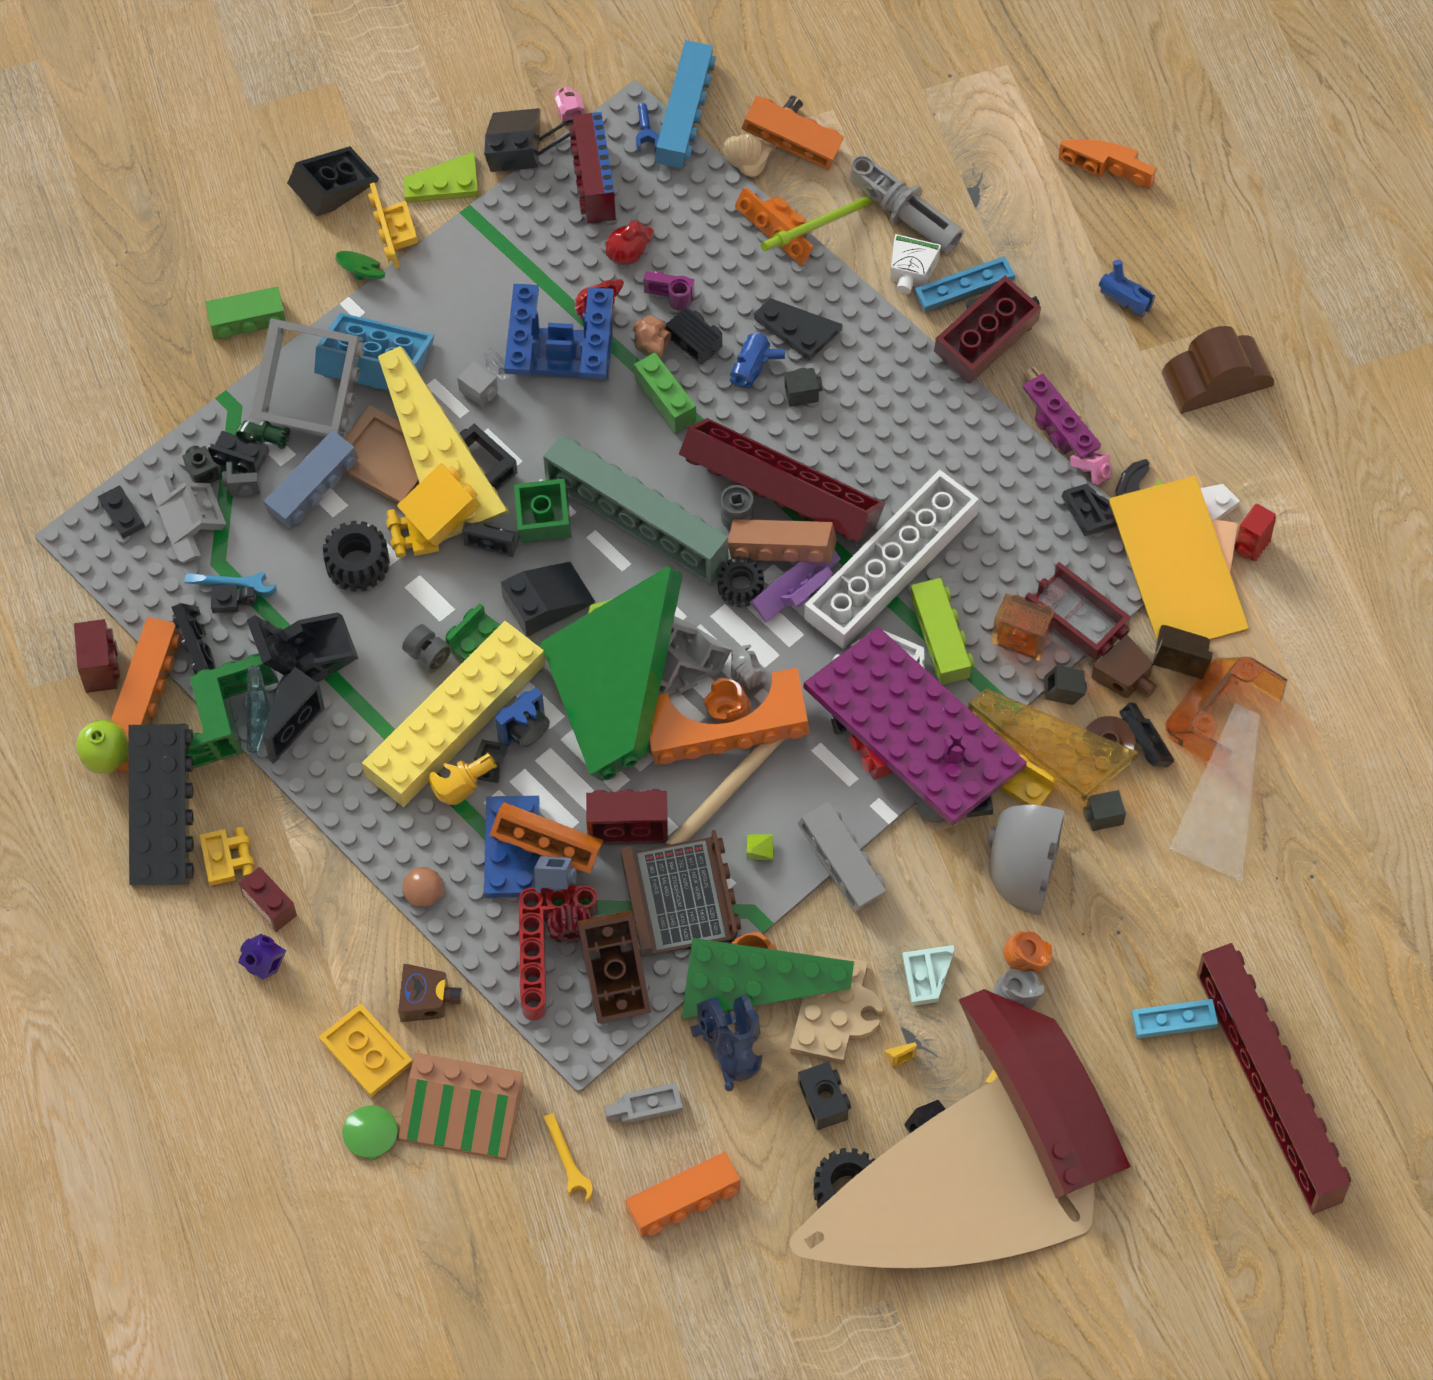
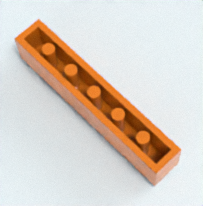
(147, 676)

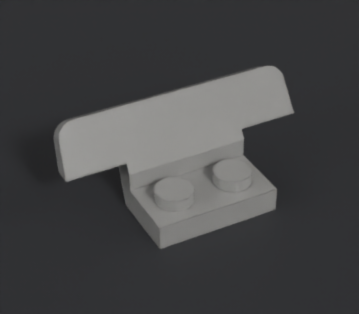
(185, 513)

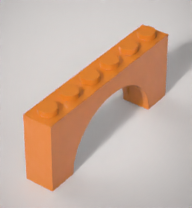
(776, 719)

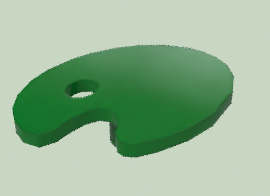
(360, 265)

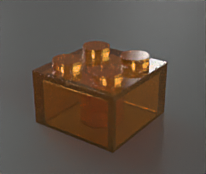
(1023, 626)

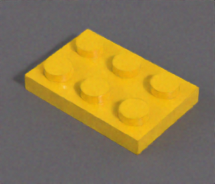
(365, 1050)

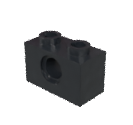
(824, 1111)

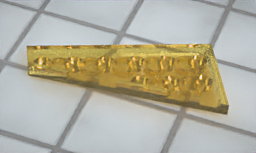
(1063, 750)

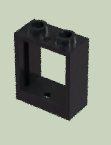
(507, 464)

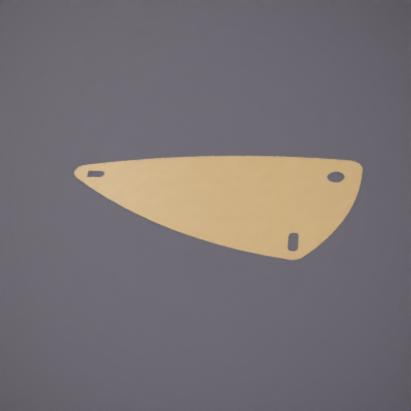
(948, 1196)

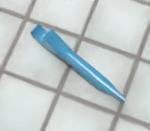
(252, 581)

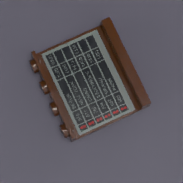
(680, 895)

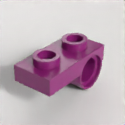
(669, 286)

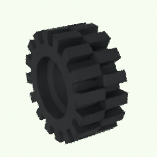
(735, 569)

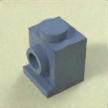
(554, 873)

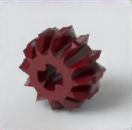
(563, 922)

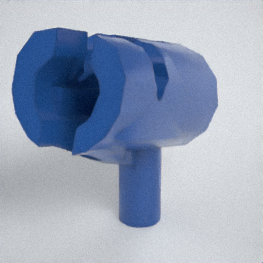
(1126, 291)
(751, 357)

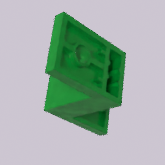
(212, 696)

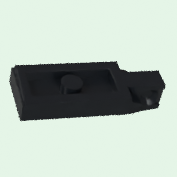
(1147, 736)

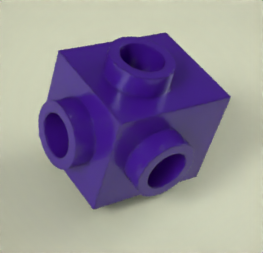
(261, 956)

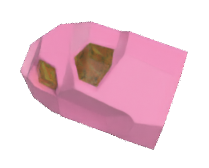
(568, 103)

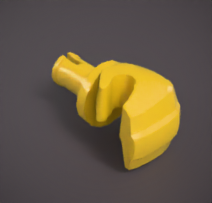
(461, 780)

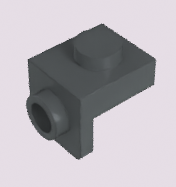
(240, 484)

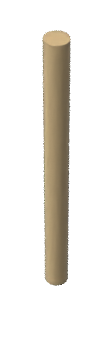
(723, 793)

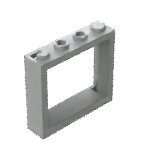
(269, 367)

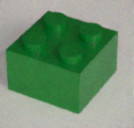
(542, 510)

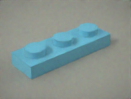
(1174, 1018)

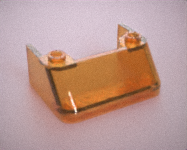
(1192, 725)

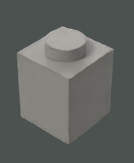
(478, 384)

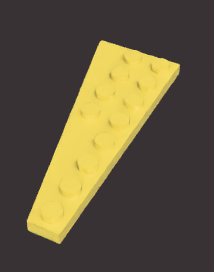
(433, 437)

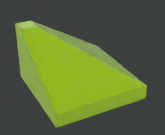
(759, 846)

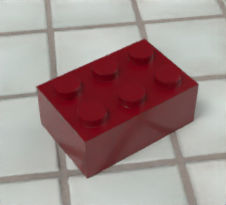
(627, 816)

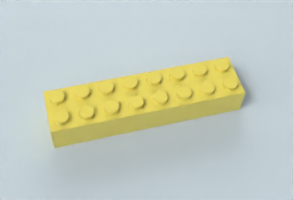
(453, 713)

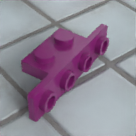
(1059, 419)

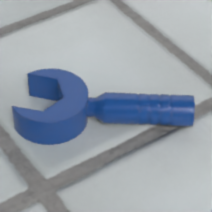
(646, 133)

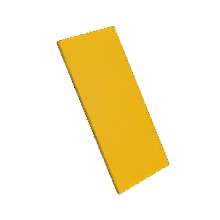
(1178, 559)

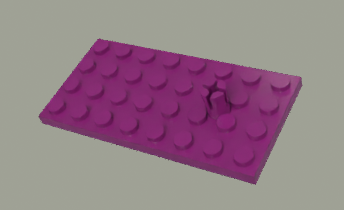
(915, 725)

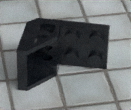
(311, 644)

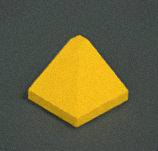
(901, 1054)

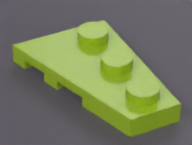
(443, 181)

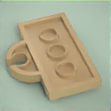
(835, 1017)

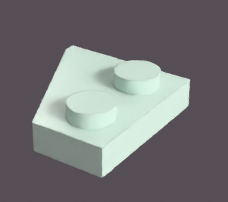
(926, 973)

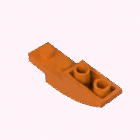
(1099, 156)

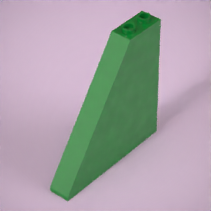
(613, 670)

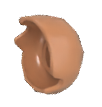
(423, 887)

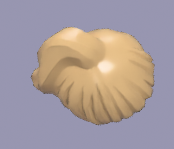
(747, 154)

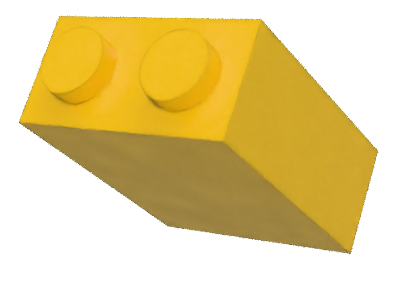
(439, 504)

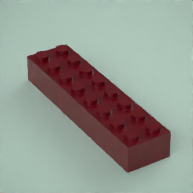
(781, 479)

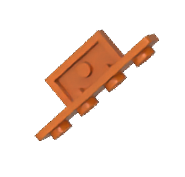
(772, 217)

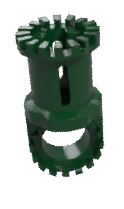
(264, 433)

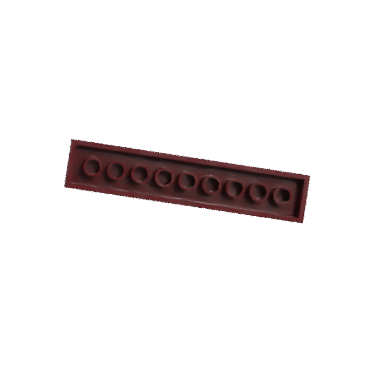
(1273, 1078)

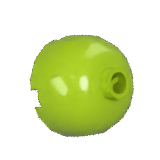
(102, 746)

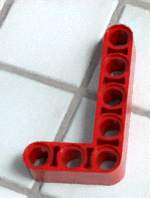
(536, 940)

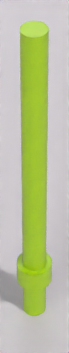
(783, 237)

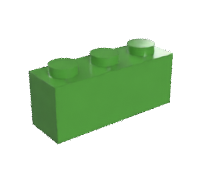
(244, 312)
(665, 392)

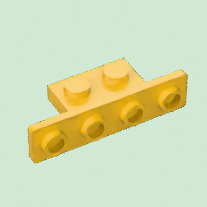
(396, 225)

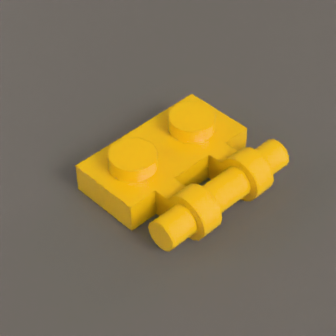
(415, 540)
(218, 859)

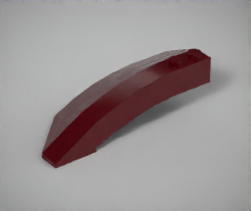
(1047, 1091)

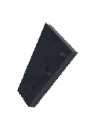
(796, 327)
(186, 620)

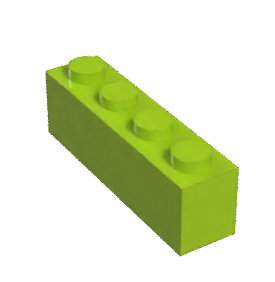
(941, 631)

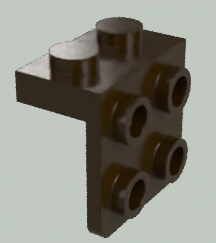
(1182, 652)

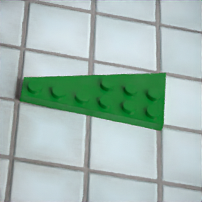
(759, 973)

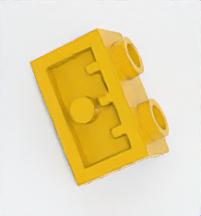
(1030, 786)

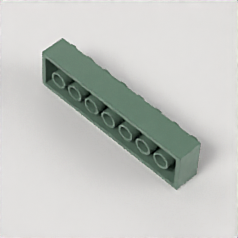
(637, 509)

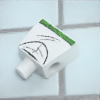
(913, 262)

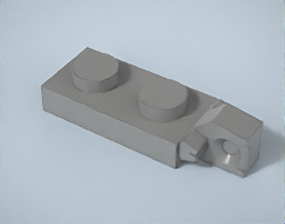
(645, 1104)

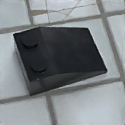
(513, 140)
(331, 179)
(545, 595)
(293, 710)

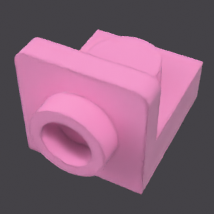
(1096, 463)

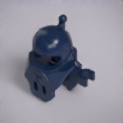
(728, 1048)

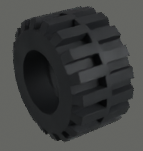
(350, 539)
(834, 1168)

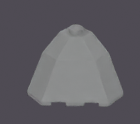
(691, 658)

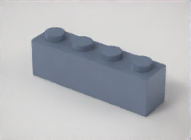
(311, 480)

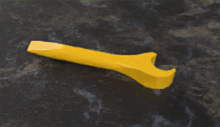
(576, 1179)

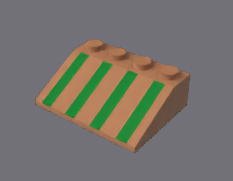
(461, 1106)

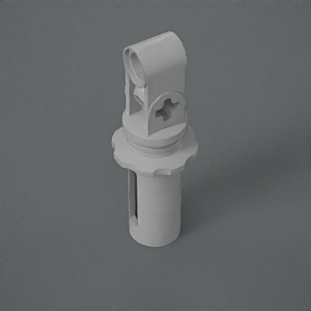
(905, 203)

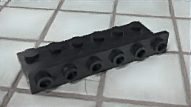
(160, 804)

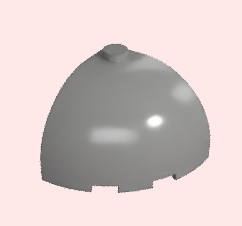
(1025, 854)

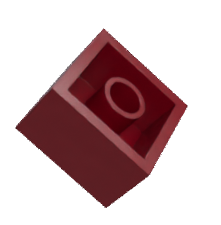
(96, 655)

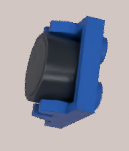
(523, 720)

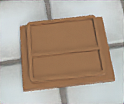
(382, 456)

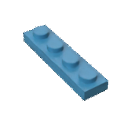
(963, 284)

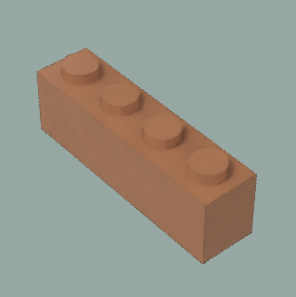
(782, 540)

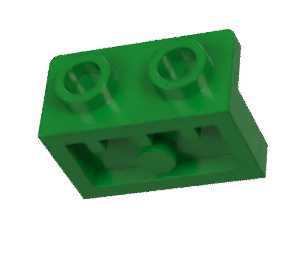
(470, 632)

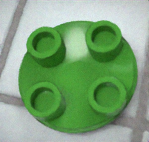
(370, 1132)

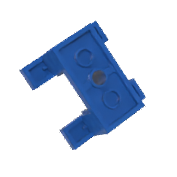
(559, 348)

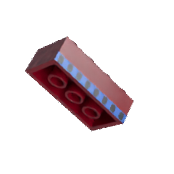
(592, 167)

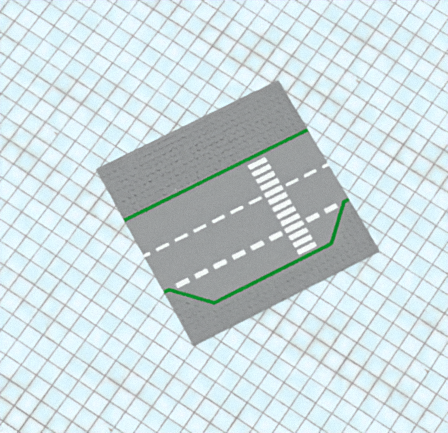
(880, 425)

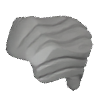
(746, 668)
(1019, 987)

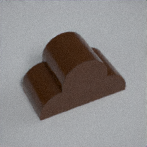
(1216, 369)
(614, 966)

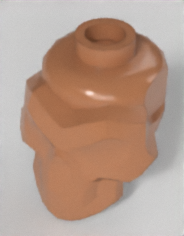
(651, 336)

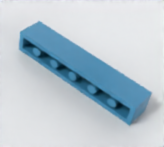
(684, 104)

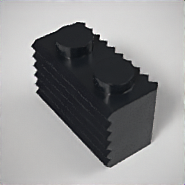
(695, 335)

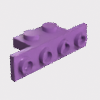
(793, 587)

